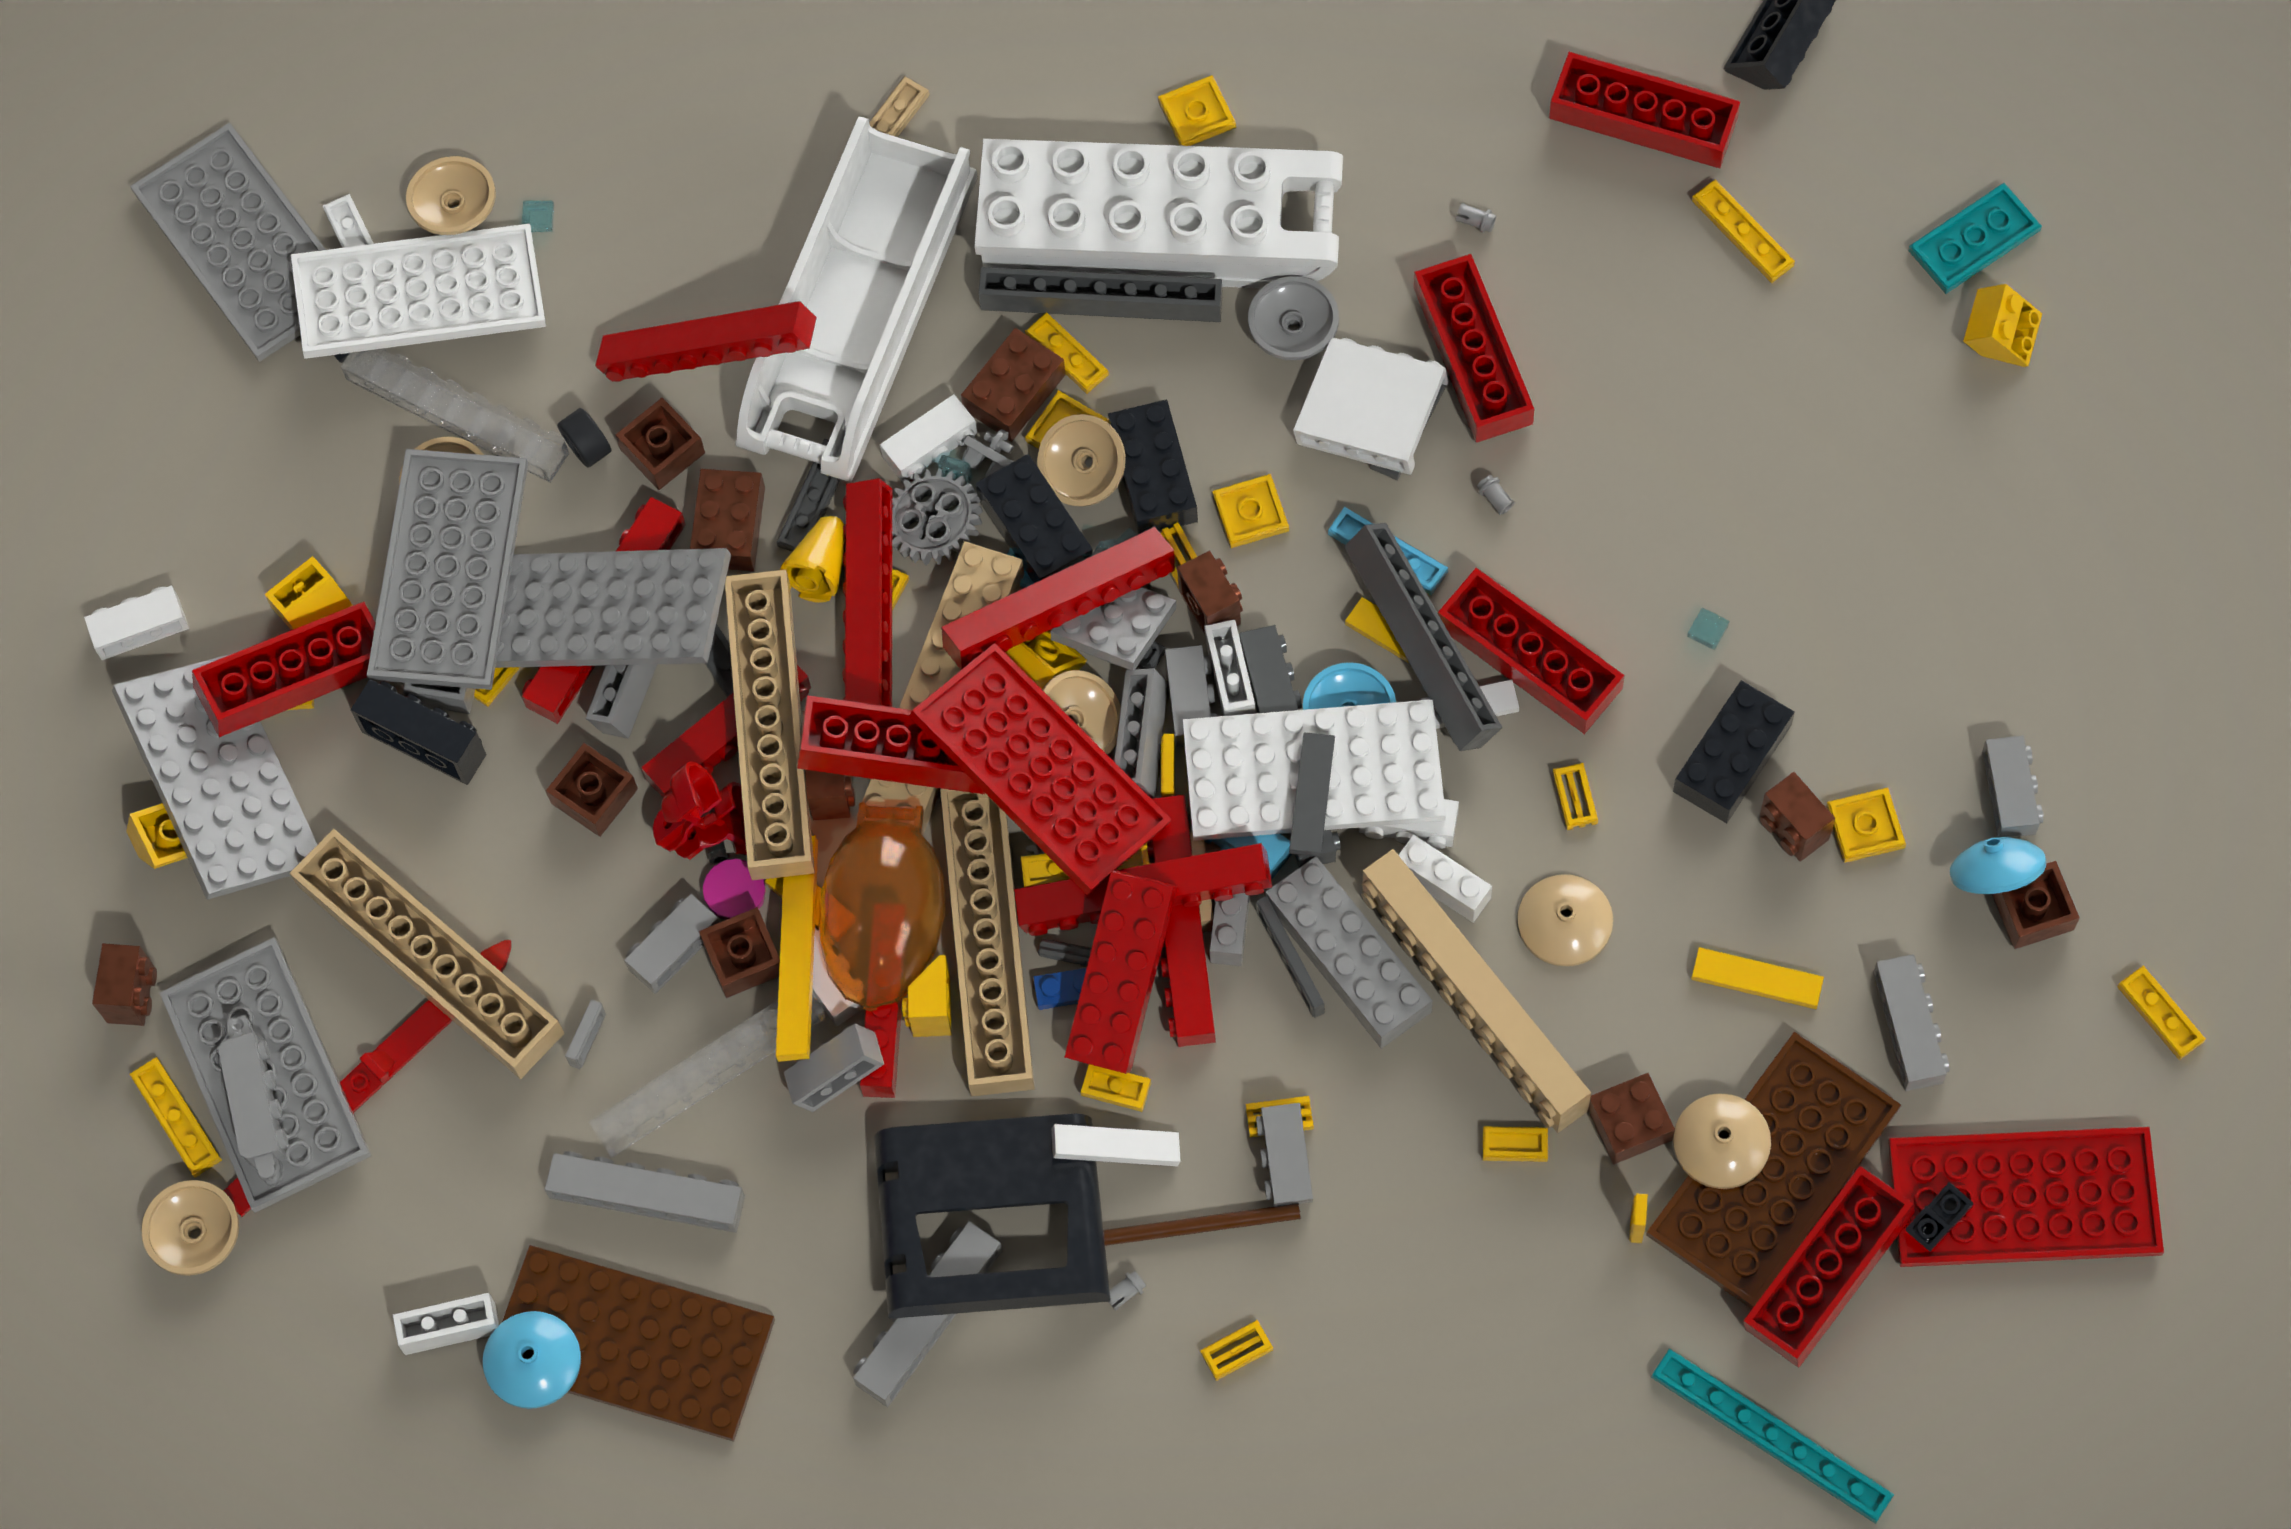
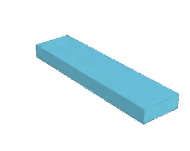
(1426, 568)

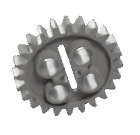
(934, 516)

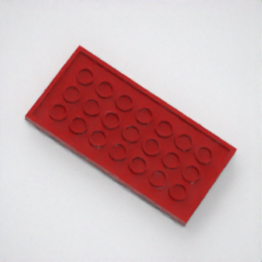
(1040, 768)
(2034, 1195)

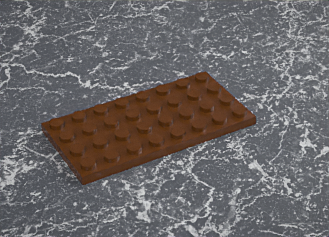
(1820, 1132)
(649, 1341)

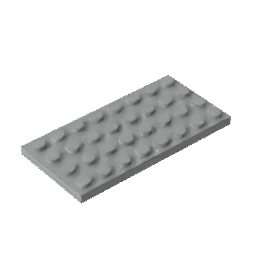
(233, 234)
(448, 569)
(612, 608)
(218, 791)
(313, 1104)

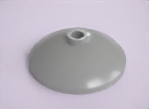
(1289, 303)

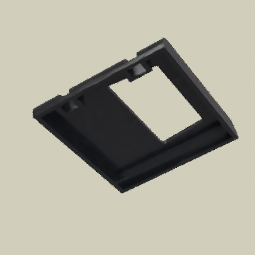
(977, 1169)

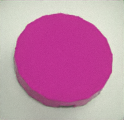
(731, 890)

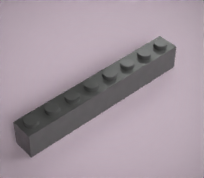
(1100, 294)
(1423, 637)
(1273, 692)

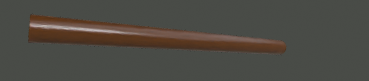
(1202, 1224)

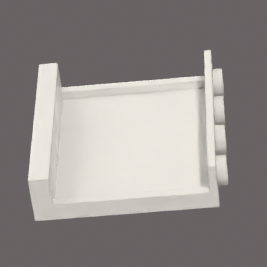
(1369, 404)

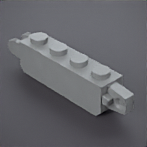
(252, 1100)

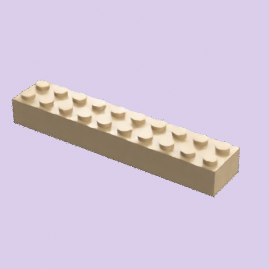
(976, 581)
(768, 725)
(987, 944)
(427, 953)
(1475, 992)

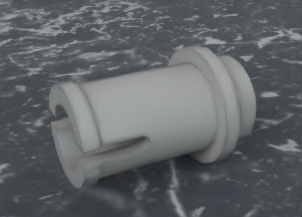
(1475, 217)
(1495, 494)
(1126, 1289)

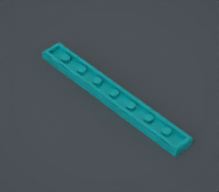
(1772, 1436)

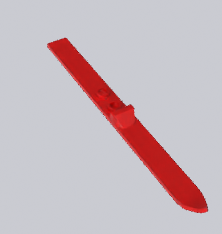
(389, 1057)

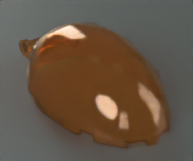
(881, 907)

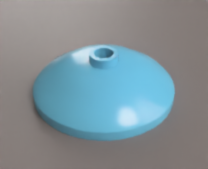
(1347, 686)
(1997, 866)
(542, 1377)

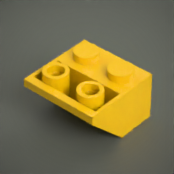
(2002, 325)
(306, 595)

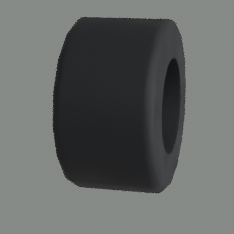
(584, 437)

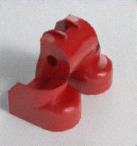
(680, 821)

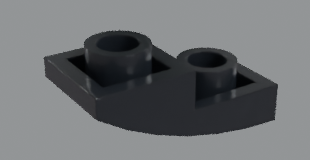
(1939, 1217)

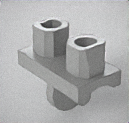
(978, 451)

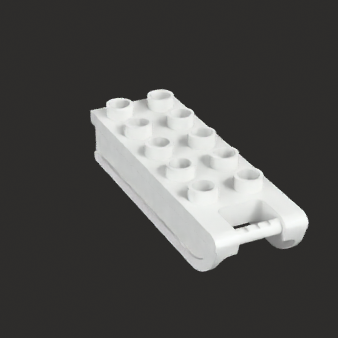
(1154, 210)
(867, 285)

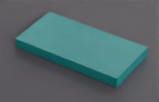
(1975, 238)

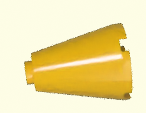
(817, 561)

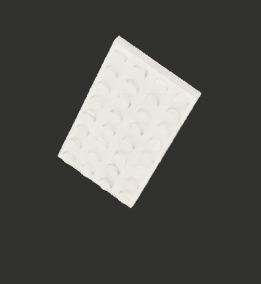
(417, 291)
(1249, 764)

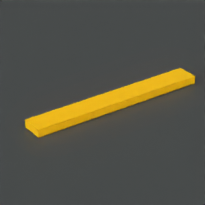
(796, 965)

